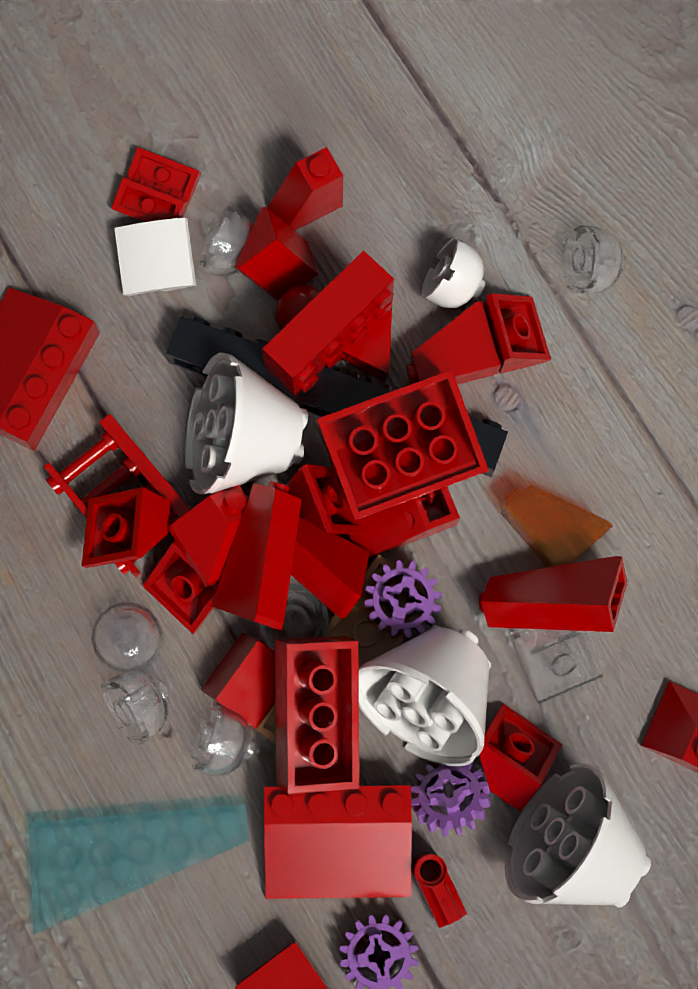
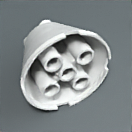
(240, 428)
(430, 695)
(575, 844)

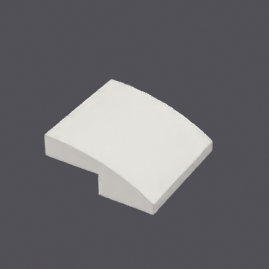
(155, 256)

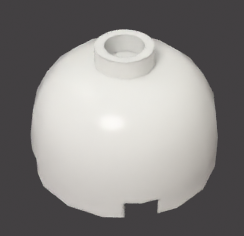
(455, 277)

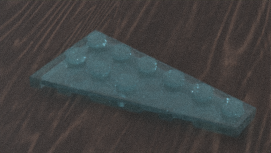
(104, 857)

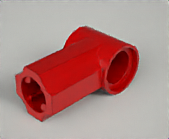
(439, 891)

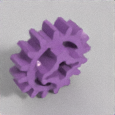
(419, 604)
(438, 810)
(396, 952)

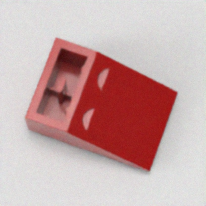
(406, 522)

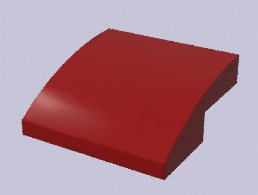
(155, 188)

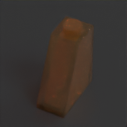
(551, 525)

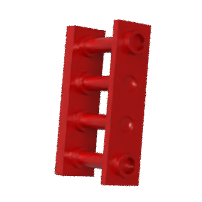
(134, 464)

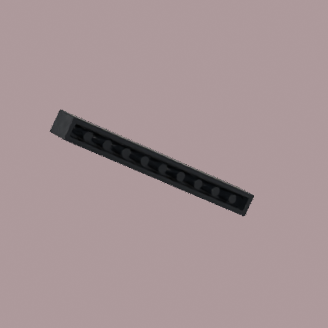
(198, 342)

